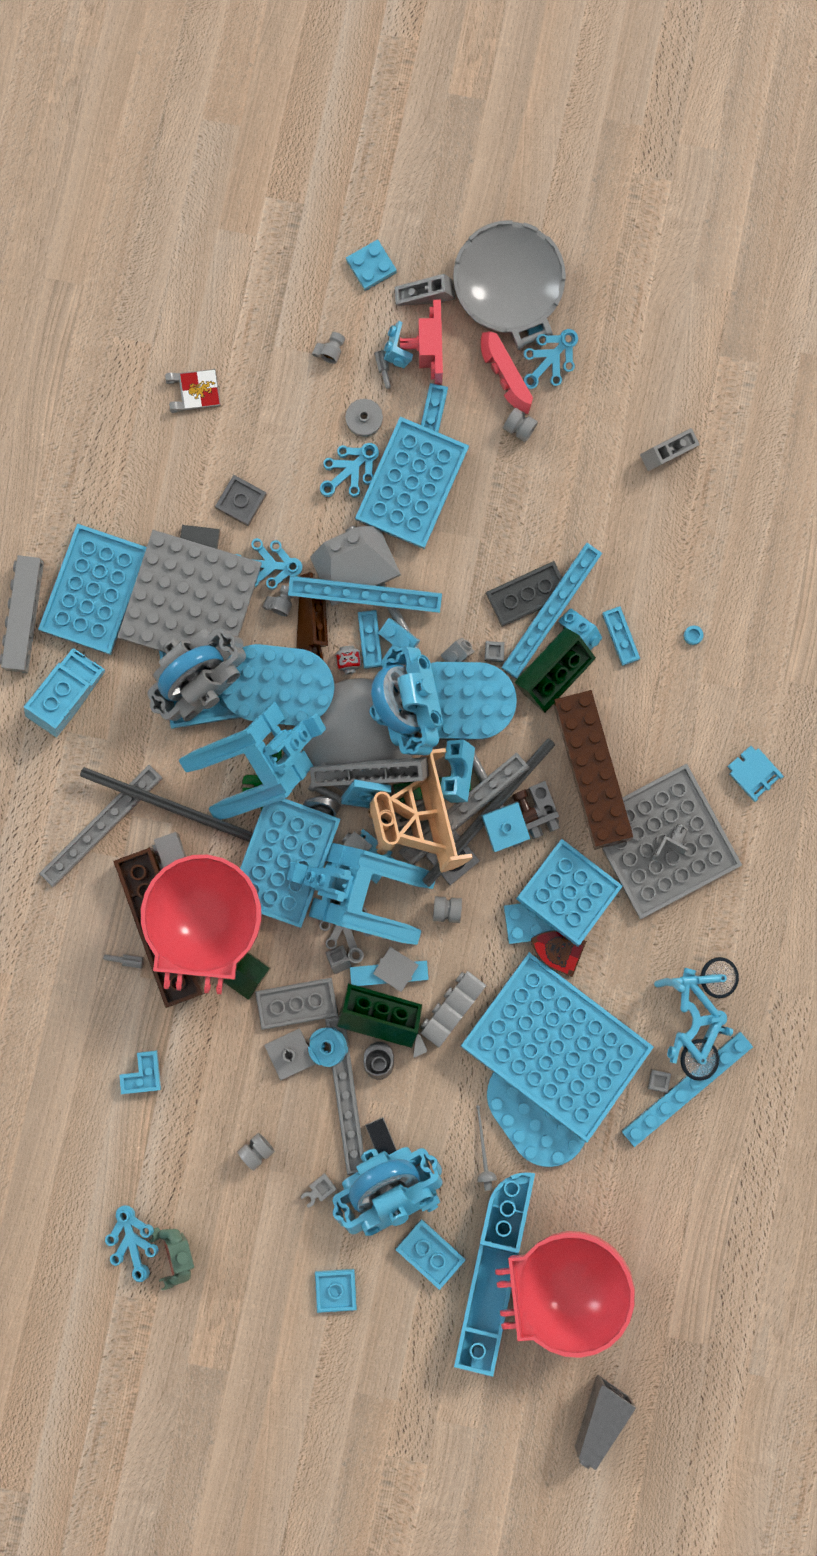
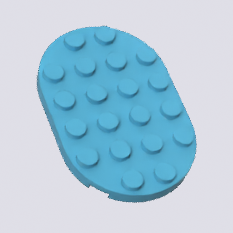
(283, 675)
(473, 699)
(529, 1127)

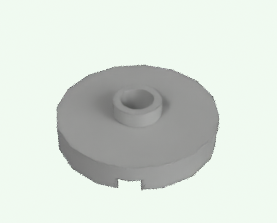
(366, 426)

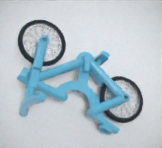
(719, 980)

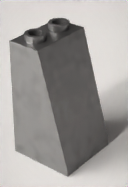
(602, 1423)

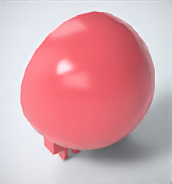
(200, 919)
(570, 1294)

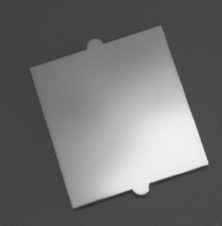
(395, 969)

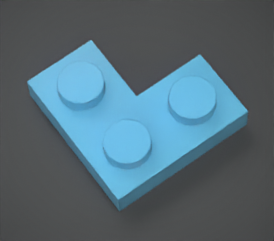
(397, 635)
(146, 1079)

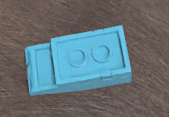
(63, 692)

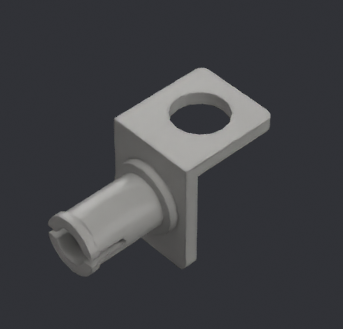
(673, 842)

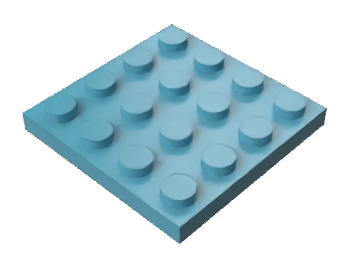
(569, 892)

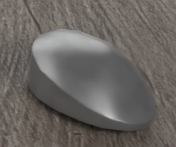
(323, 804)
(378, 1060)

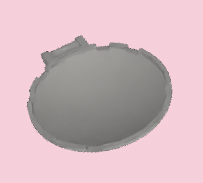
(510, 279)
(350, 733)

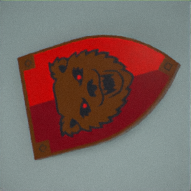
(557, 951)

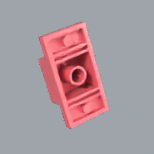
(429, 342)

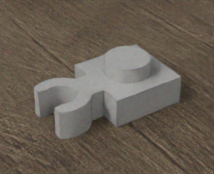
(320, 1188)

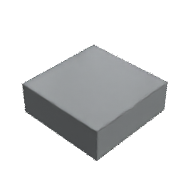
(494, 651)
(659, 1081)

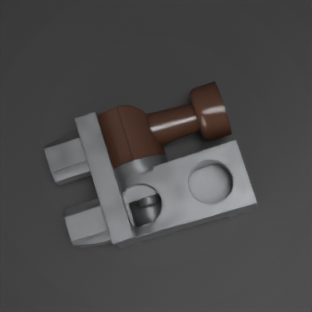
(542, 812)

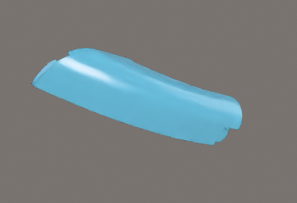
(499, 1241)

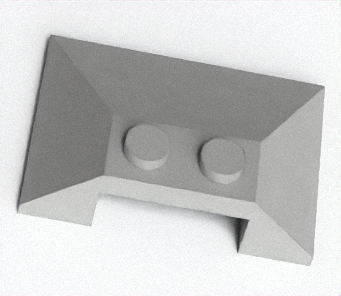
(356, 557)

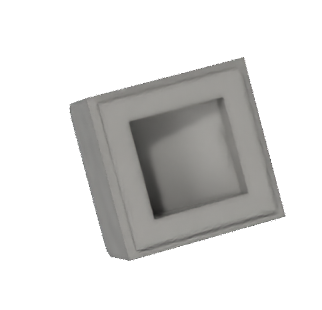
(338, 959)
(419, 1047)

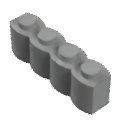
(452, 1009)

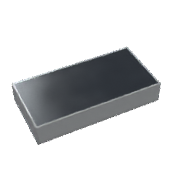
(380, 1136)

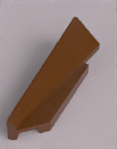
(312, 624)

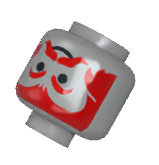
(348, 659)

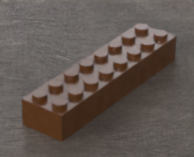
(593, 770)
(135, 876)

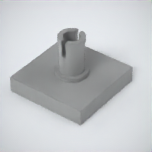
(289, 1054)

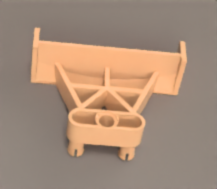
(388, 834)

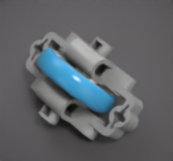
(195, 673)

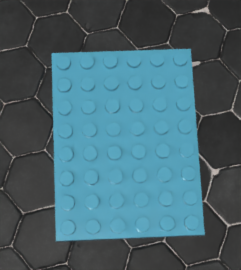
(557, 1047)

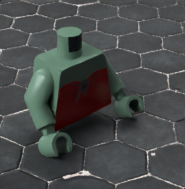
(178, 1256)

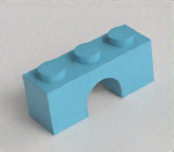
(460, 756)

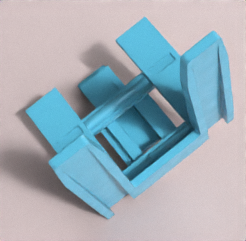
(276, 778)
(349, 912)

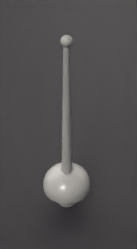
(485, 1176)

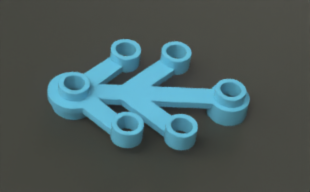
(552, 356)
(351, 468)
(270, 564)
(131, 1240)

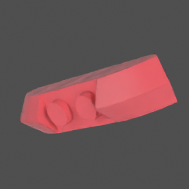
(495, 353)

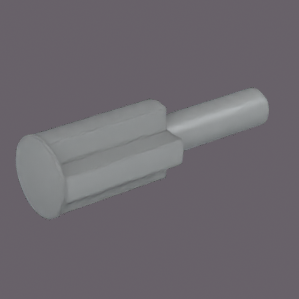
(383, 367)
(126, 960)

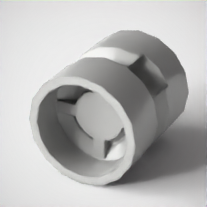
(520, 424)
(447, 909)
(256, 1151)

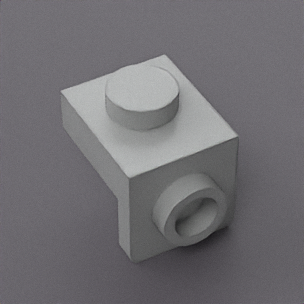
(458, 651)
(356, 841)

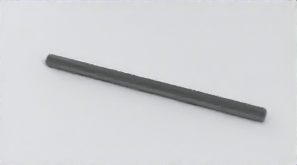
(497, 802)
(166, 804)

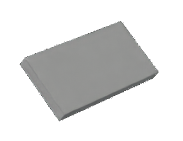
(296, 1003)

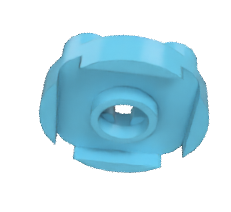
(317, 1044)

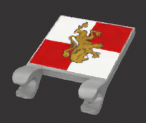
(197, 389)

